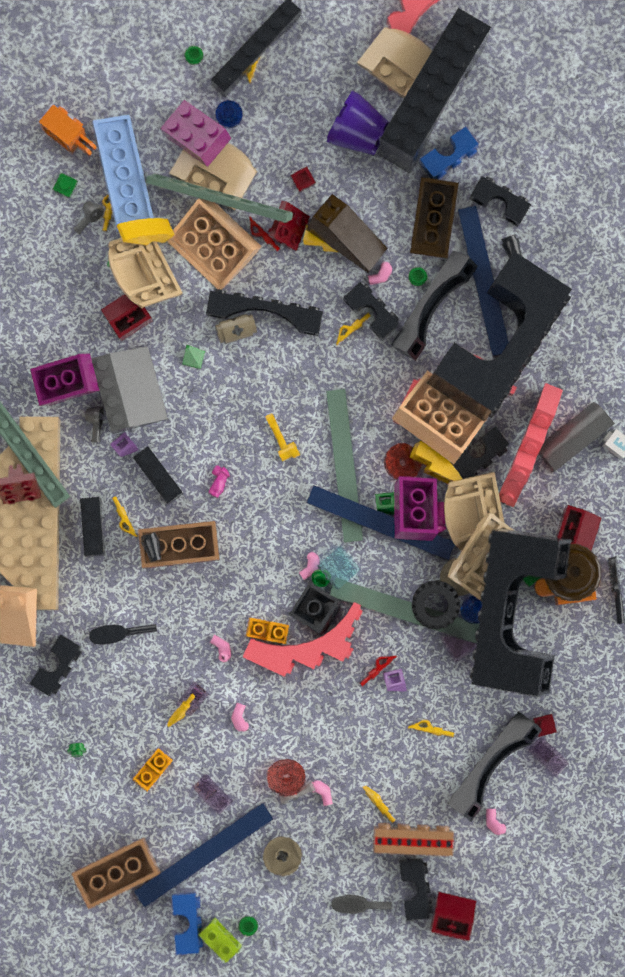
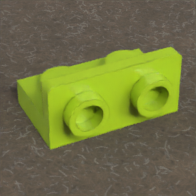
(220, 940)

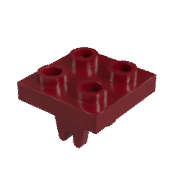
(289, 232)
(19, 486)

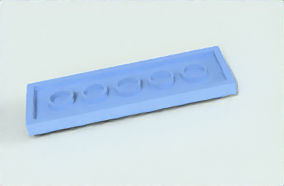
(122, 169)

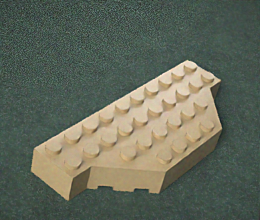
(32, 527)

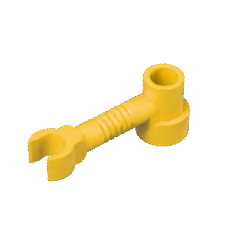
(287, 450)

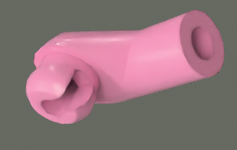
(383, 274)
(313, 561)
(223, 648)
(237, 718)
(324, 791)
(493, 824)

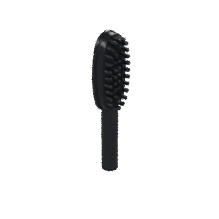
(616, 583)
(114, 633)

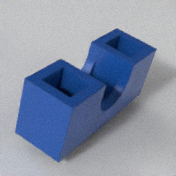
(436, 165)
(186, 905)

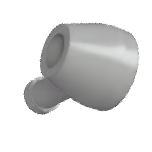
(304, 790)

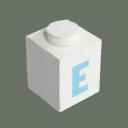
(615, 443)

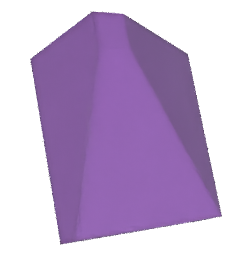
(125, 447)
(395, 683)

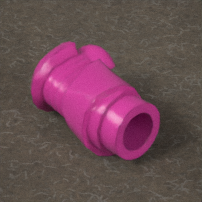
(218, 485)
(441, 518)

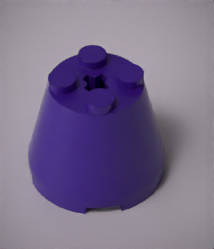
(358, 126)

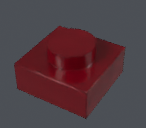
(303, 179)
(546, 723)

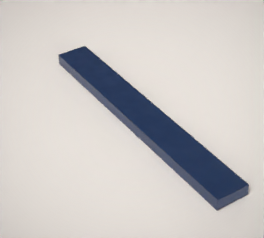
(483, 279)
(373, 520)
(203, 855)

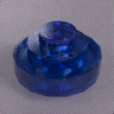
(229, 114)
(470, 609)

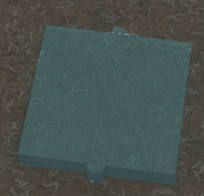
(338, 567)

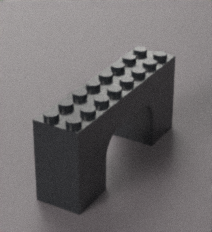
(432, 90)
(537, 304)
(498, 657)

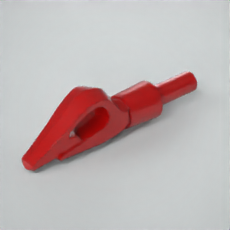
(261, 233)
(379, 667)

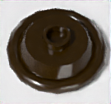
(581, 576)

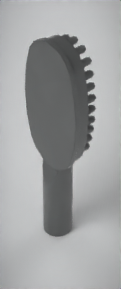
(357, 904)

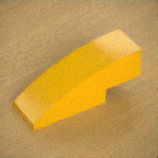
(145, 231)
(436, 464)

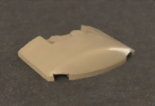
(395, 59)
(228, 173)
(142, 272)
(468, 503)
(471, 563)

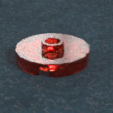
(401, 452)
(286, 786)

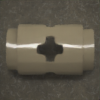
(225, 328)

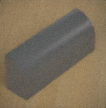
(575, 436)

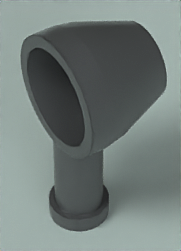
(89, 209)
(92, 417)

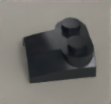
(316, 608)

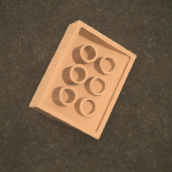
(214, 242)
(437, 420)
(18, 615)

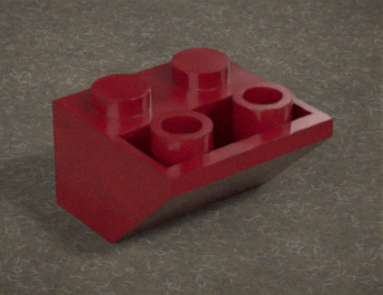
(126, 317)
(578, 526)
(453, 916)

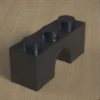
(515, 206)
(362, 297)
(493, 443)
(158, 475)
(92, 526)
(66, 651)
(418, 906)

